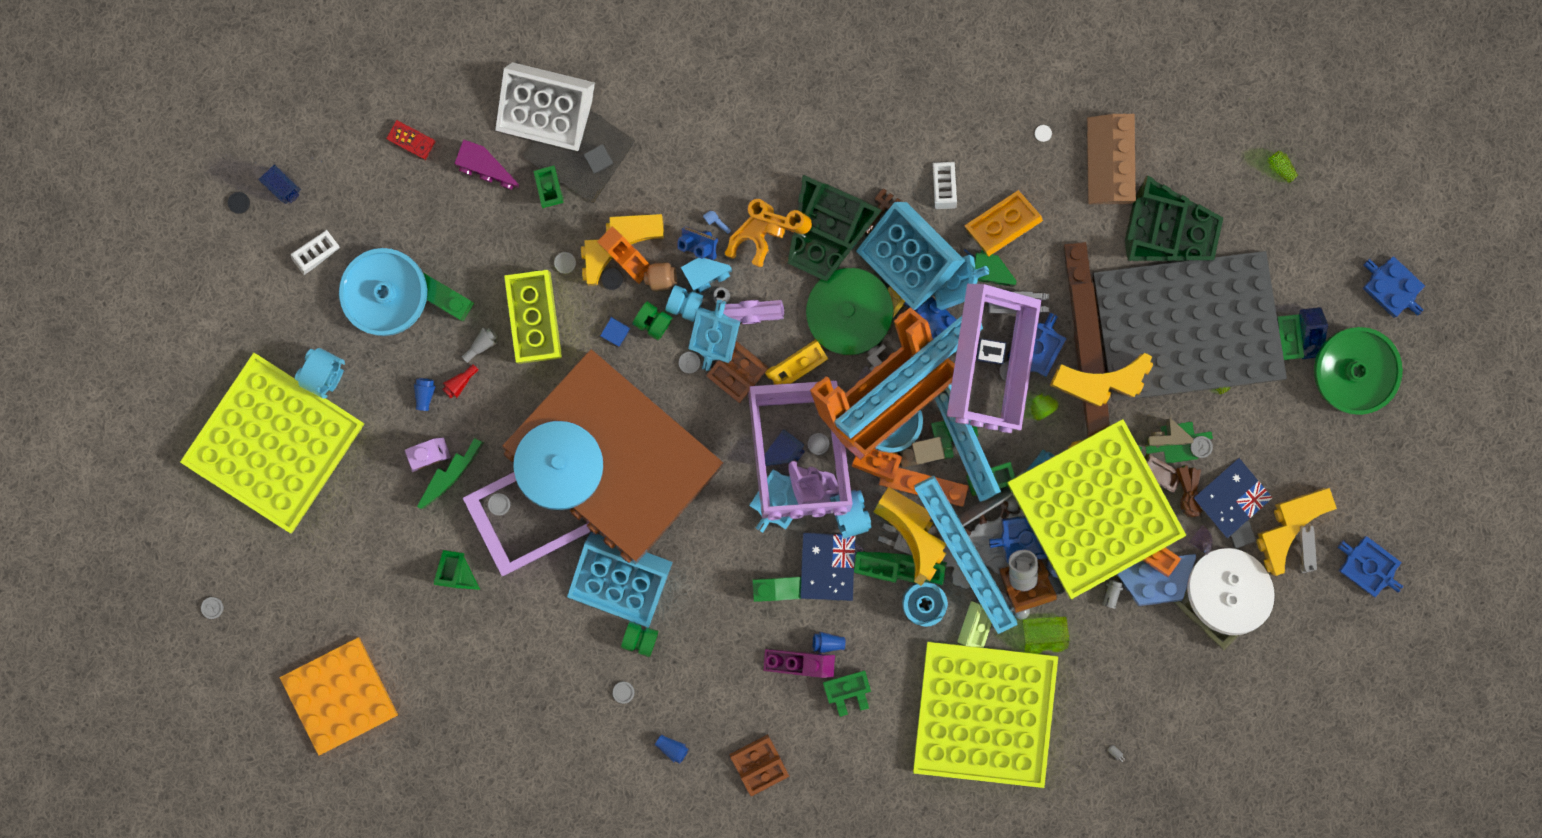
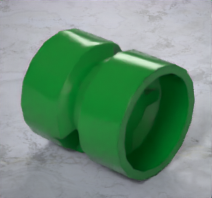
(658, 325)
(639, 639)

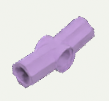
(754, 311)

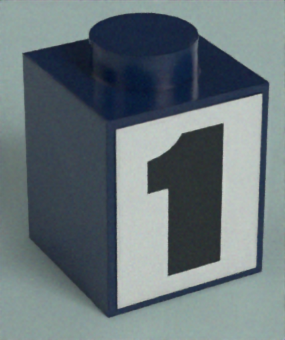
(990, 351)

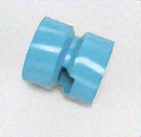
(684, 303)

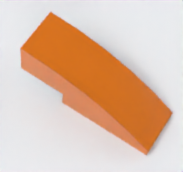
(624, 254)

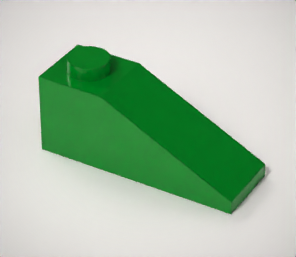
(447, 298)
(776, 589)

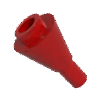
(456, 384)

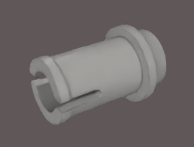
(724, 290)
(1112, 593)

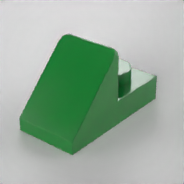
(548, 187)

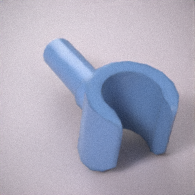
(711, 217)

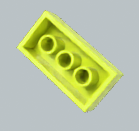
(533, 316)

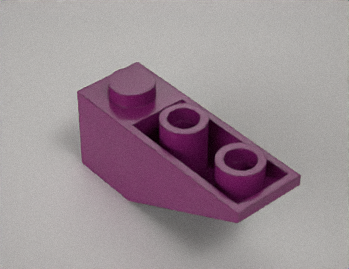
(478, 160)
(799, 663)

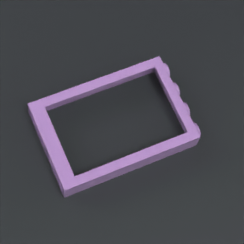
(1019, 362)
(794, 394)
(491, 539)

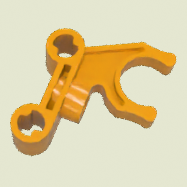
(765, 223)

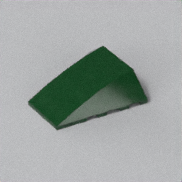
(1170, 226)
(836, 227)

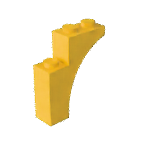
(633, 230)
(1095, 387)
(1292, 515)
(913, 524)

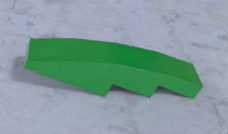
(444, 479)
(893, 567)

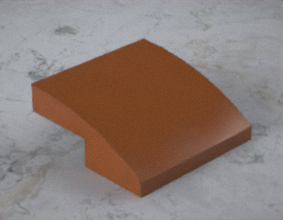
(738, 374)
(1039, 595)
(759, 765)

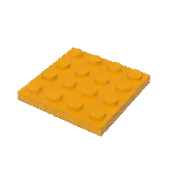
(338, 696)

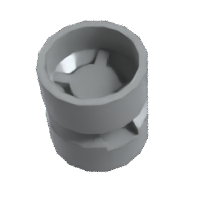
(1023, 570)

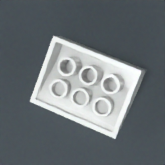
(544, 106)

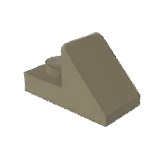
(1175, 436)
(922, 452)

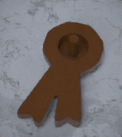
(1189, 480)

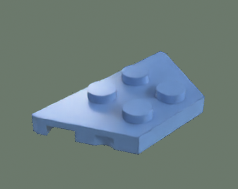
(1153, 587)

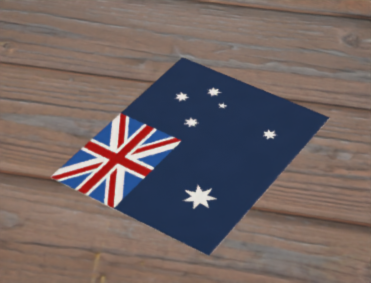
(1233, 498)
(827, 567)

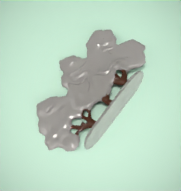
(985, 530)

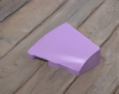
(812, 485)

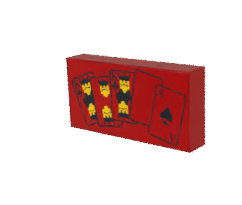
(411, 140)

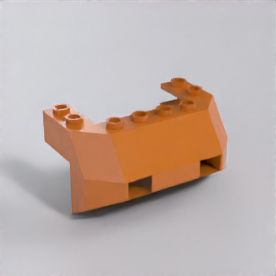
(831, 404)

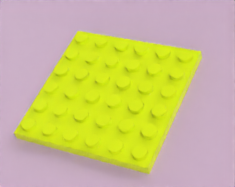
(272, 443)
(1096, 509)
(985, 714)

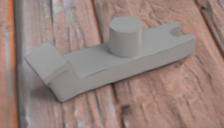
(1308, 549)

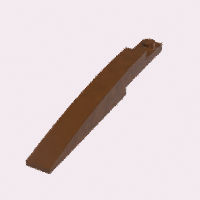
(1086, 328)

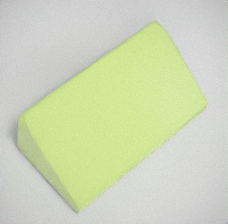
(975, 627)

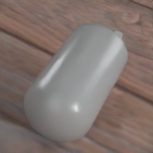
(1117, 754)

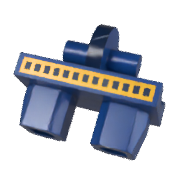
(697, 242)

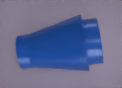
(424, 391)
(826, 642)
(672, 749)

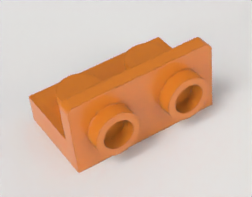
(879, 464)

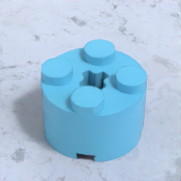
(320, 372)
(856, 520)
(936, 607)

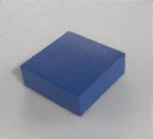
(615, 332)

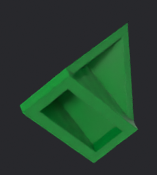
(454, 572)

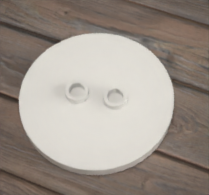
(1230, 591)

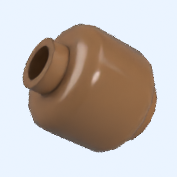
(660, 276)

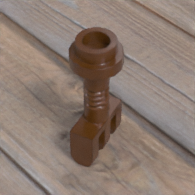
(884, 204)

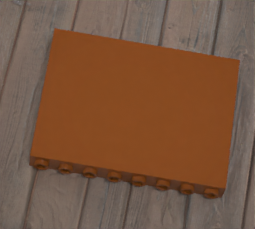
(647, 457)

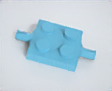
(954, 290)
(714, 335)
(780, 494)

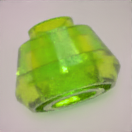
(1043, 406)

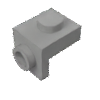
(873, 359)

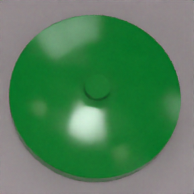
(850, 312)
(1358, 370)

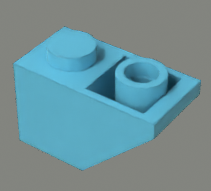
(705, 271)

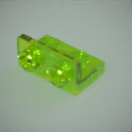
(1045, 634)

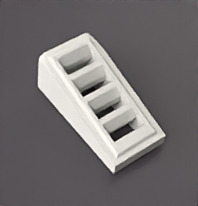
(944, 203)
(312, 263)

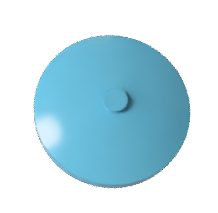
(383, 292)
(558, 465)

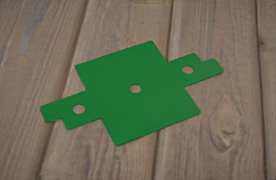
(1178, 453)

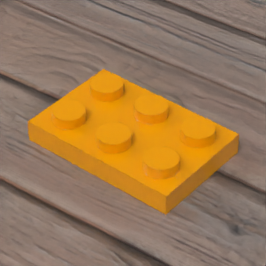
(1003, 223)

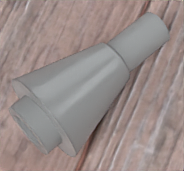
(483, 341)

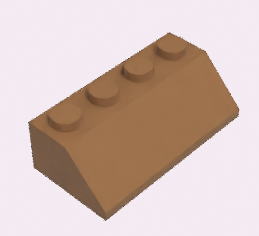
(1111, 159)

